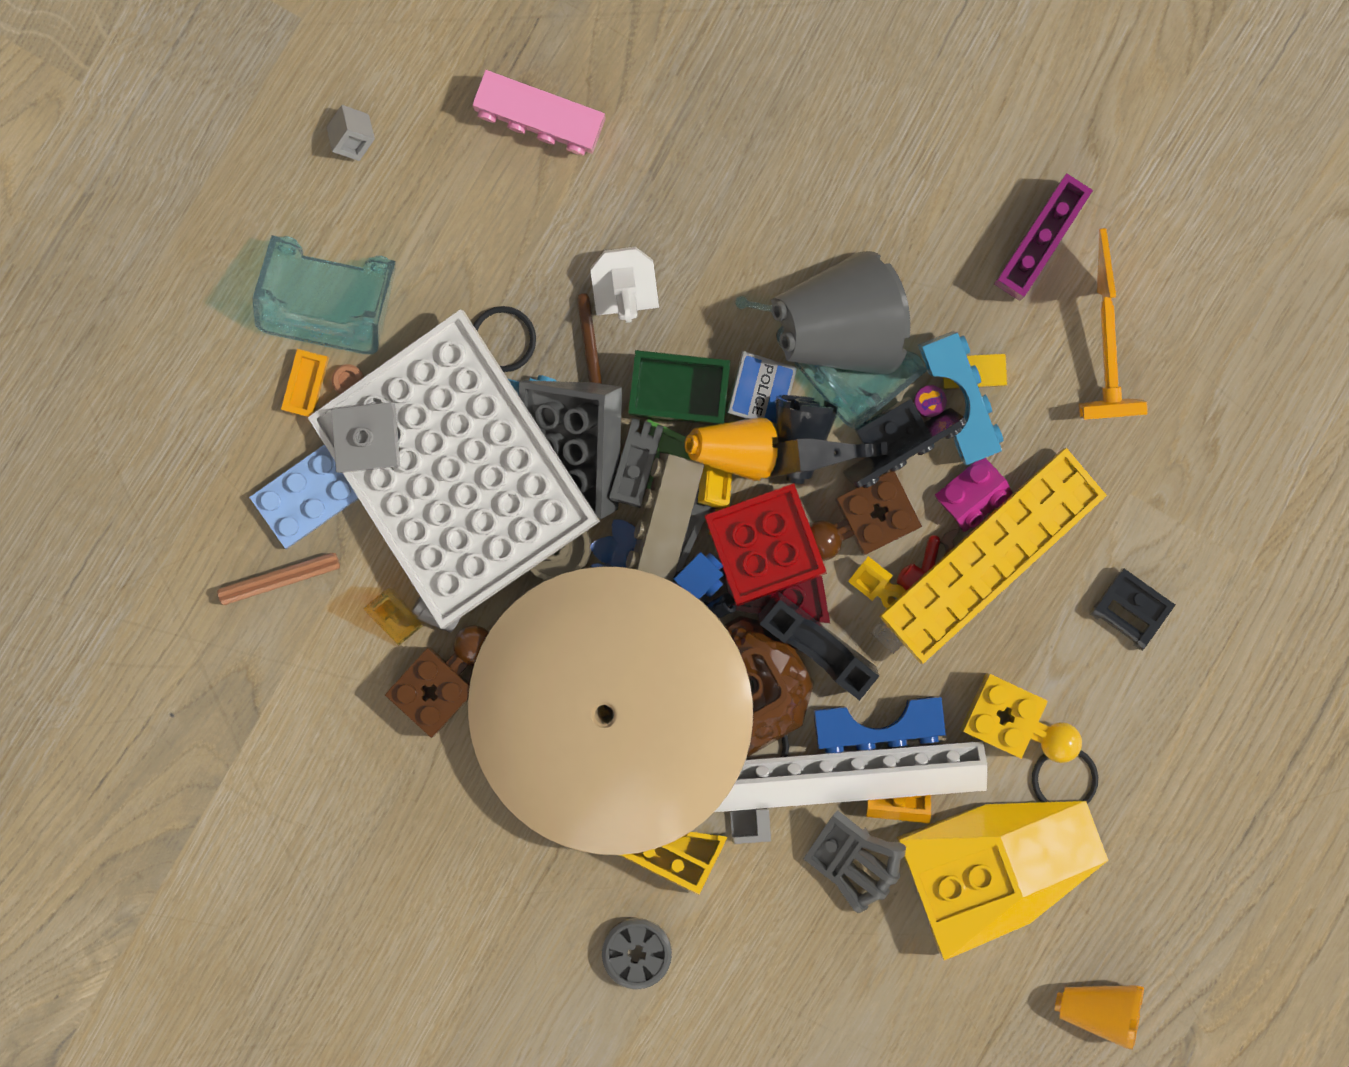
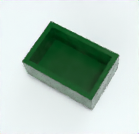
(679, 387)

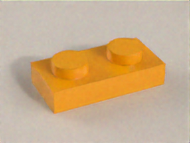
(903, 808)

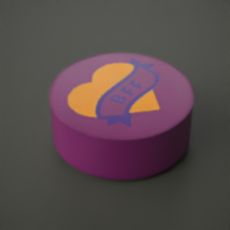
(930, 401)

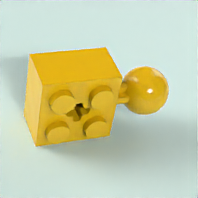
(1058, 741)

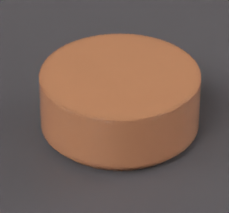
(345, 377)

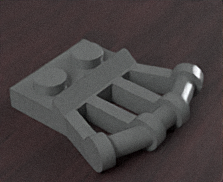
(839, 846)

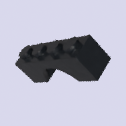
(805, 633)

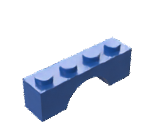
(920, 719)

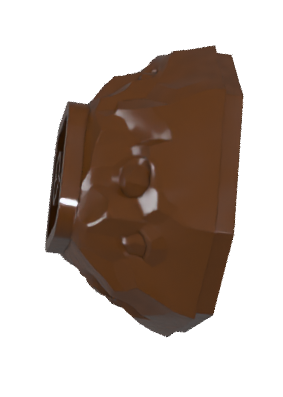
(778, 679)

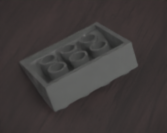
(584, 432)

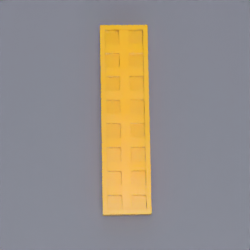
(992, 555)

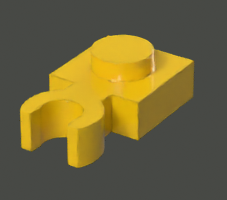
(874, 581)

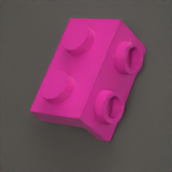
(974, 494)

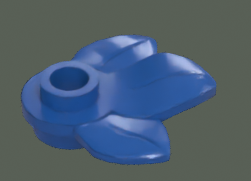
(616, 548)

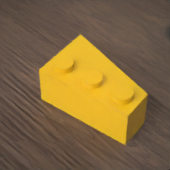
(684, 860)

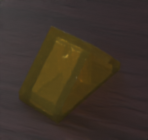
(393, 616)

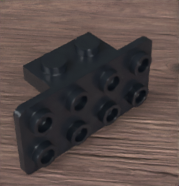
(905, 436)

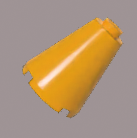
(735, 447)
(1103, 1010)

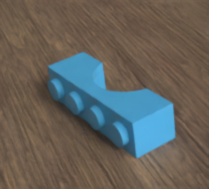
(947, 358)

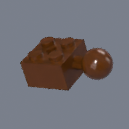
(868, 532)
(432, 670)

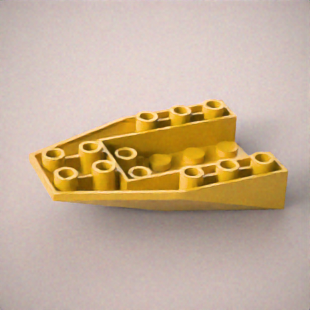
(999, 867)

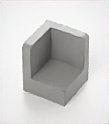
(350, 132)
(750, 826)

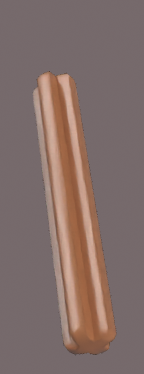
(278, 578)

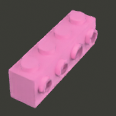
(538, 112)

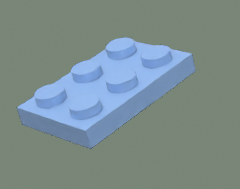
(304, 497)

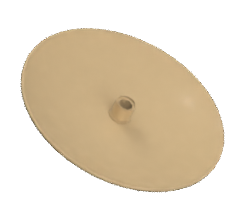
(674, 699)

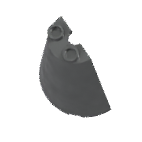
(846, 317)

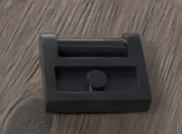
(1137, 599)

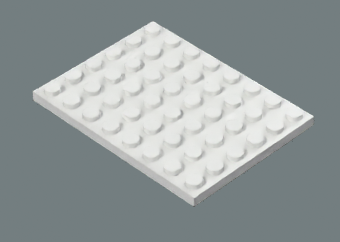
(475, 476)

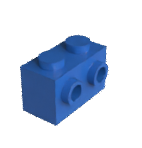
(701, 576)

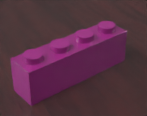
(1043, 237)

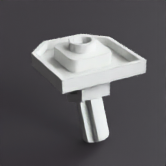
(624, 283)

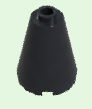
(803, 419)

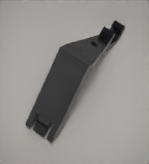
(812, 454)

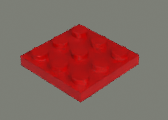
(765, 544)

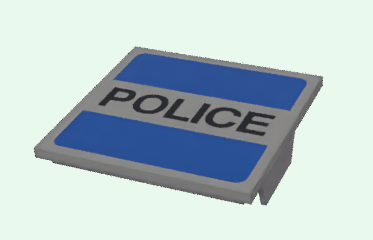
(757, 386)

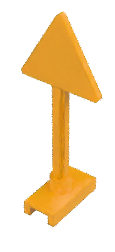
(1112, 402)

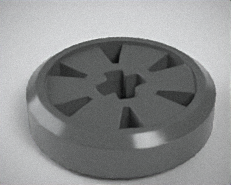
(647, 970)

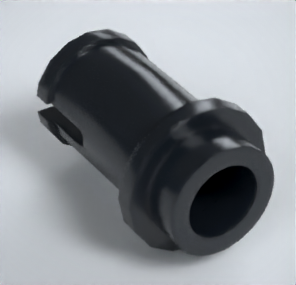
(720, 605)

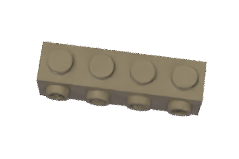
(665, 515)

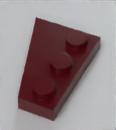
(807, 595)

